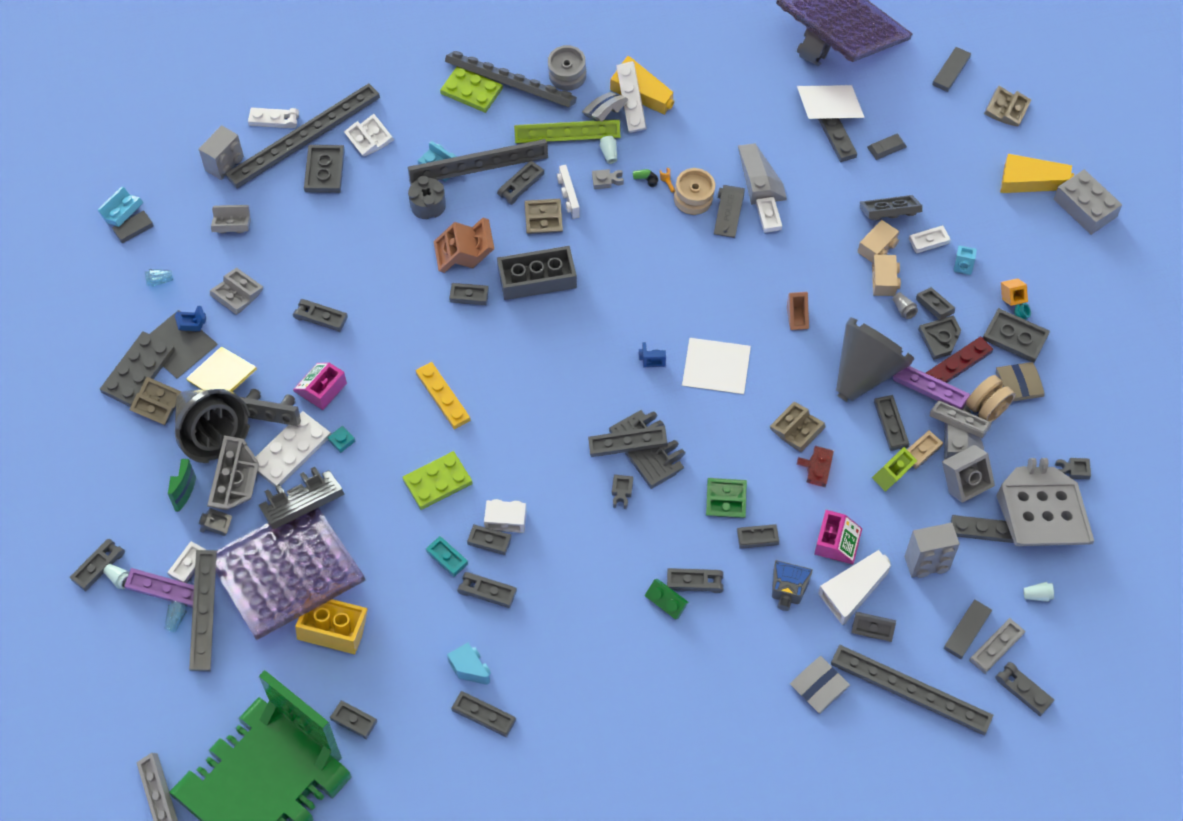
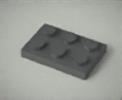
(324, 168)
(891, 207)
(1016, 335)

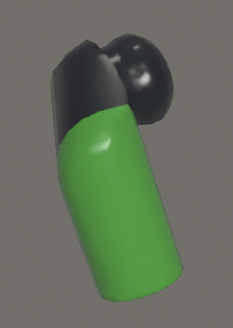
(646, 174)

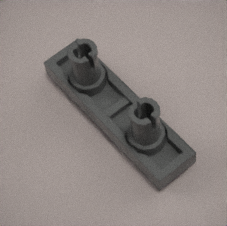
(274, 412)

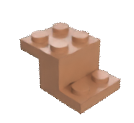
(463, 245)

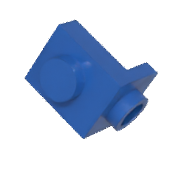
(191, 320)

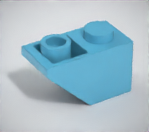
(467, 665)

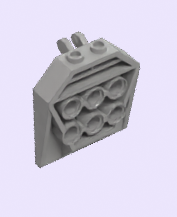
(1044, 507)

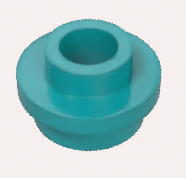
(1022, 311)

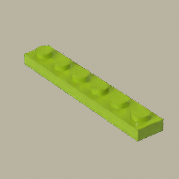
(567, 131)

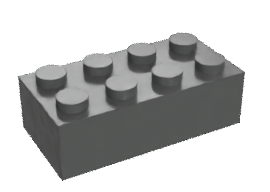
(537, 272)

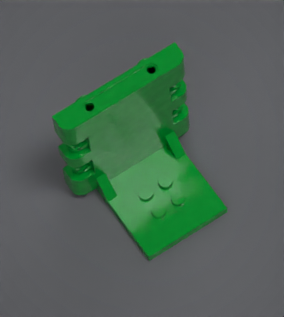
(270, 767)

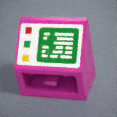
(321, 384)
(838, 537)

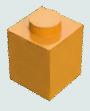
(1014, 292)

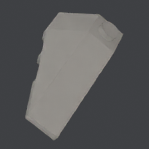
(759, 175)
(958, 440)

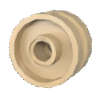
(694, 191)
(990, 398)

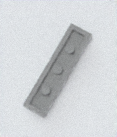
(156, 788)

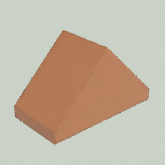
(798, 310)

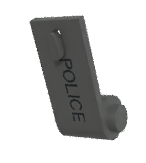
(729, 210)

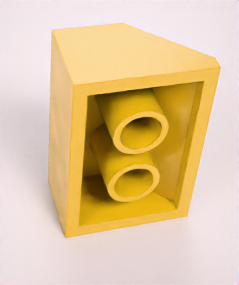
(333, 625)

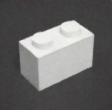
(505, 516)

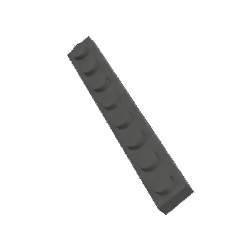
(515, 80)
(480, 161)
(912, 690)

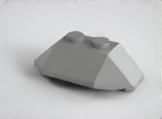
(233, 475)

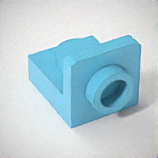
(965, 260)

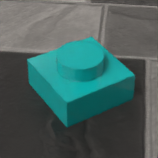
(341, 439)

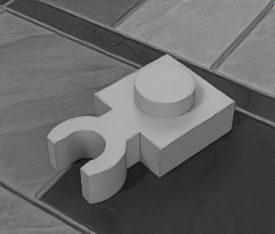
(605, 179)

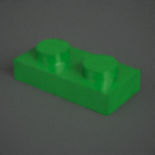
(666, 598)

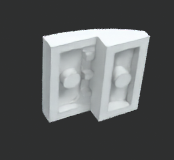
(369, 135)

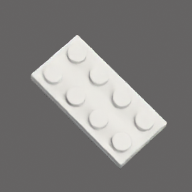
(291, 449)

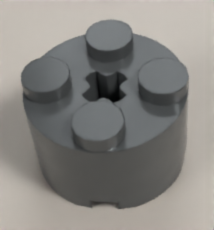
(813, 48)
(427, 197)

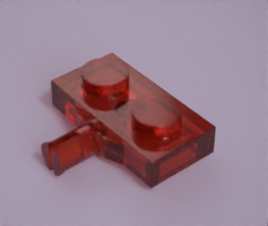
(818, 465)

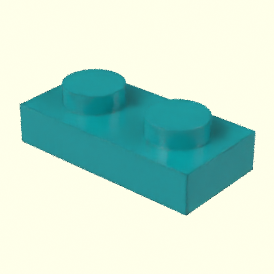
(447, 556)

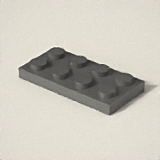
(141, 361)

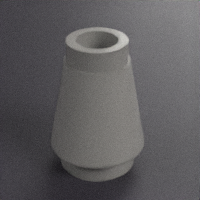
(905, 306)

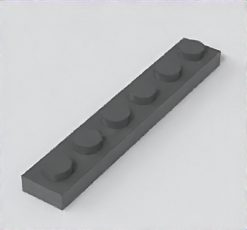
(203, 610)

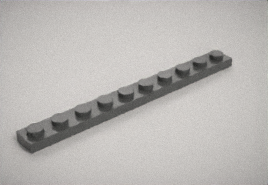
(302, 135)

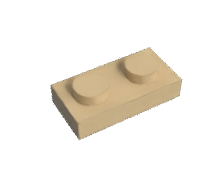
(925, 448)

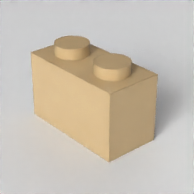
(878, 241)
(885, 275)

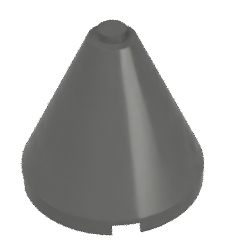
(867, 360)
(205, 418)

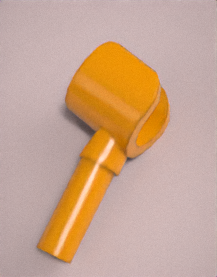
(665, 177)

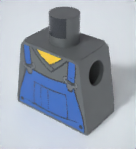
(789, 583)

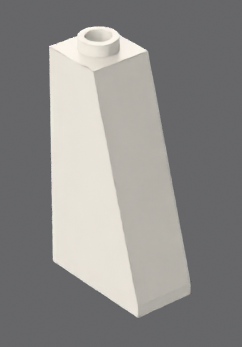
(853, 586)

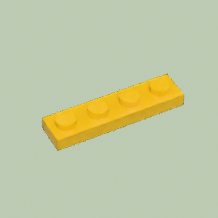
(443, 395)

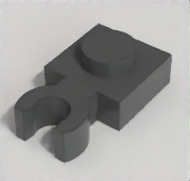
(1076, 467)
(621, 489)

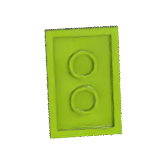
(471, 89)
(437, 480)

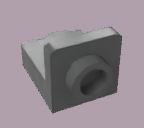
(215, 521)

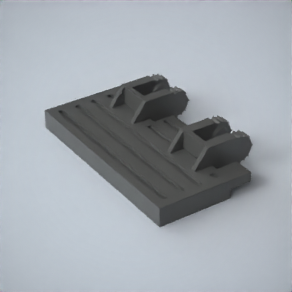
(651, 463)
(300, 499)

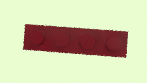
(961, 360)

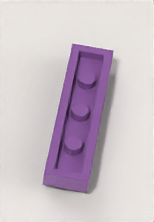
(932, 387)
(160, 587)

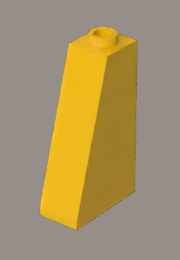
(652, 91)
(1033, 174)

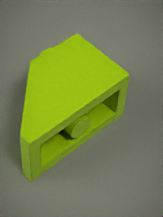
(894, 469)

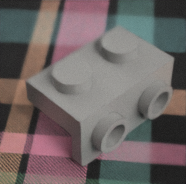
(230, 218)

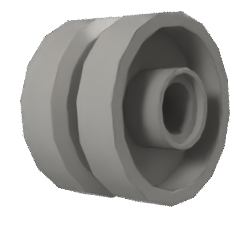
(567, 67)

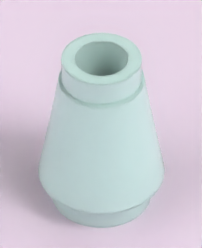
(609, 148)
(116, 575)
(1039, 592)

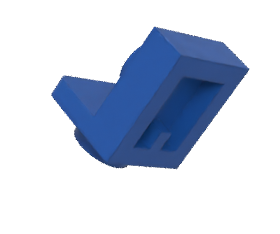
(652, 358)

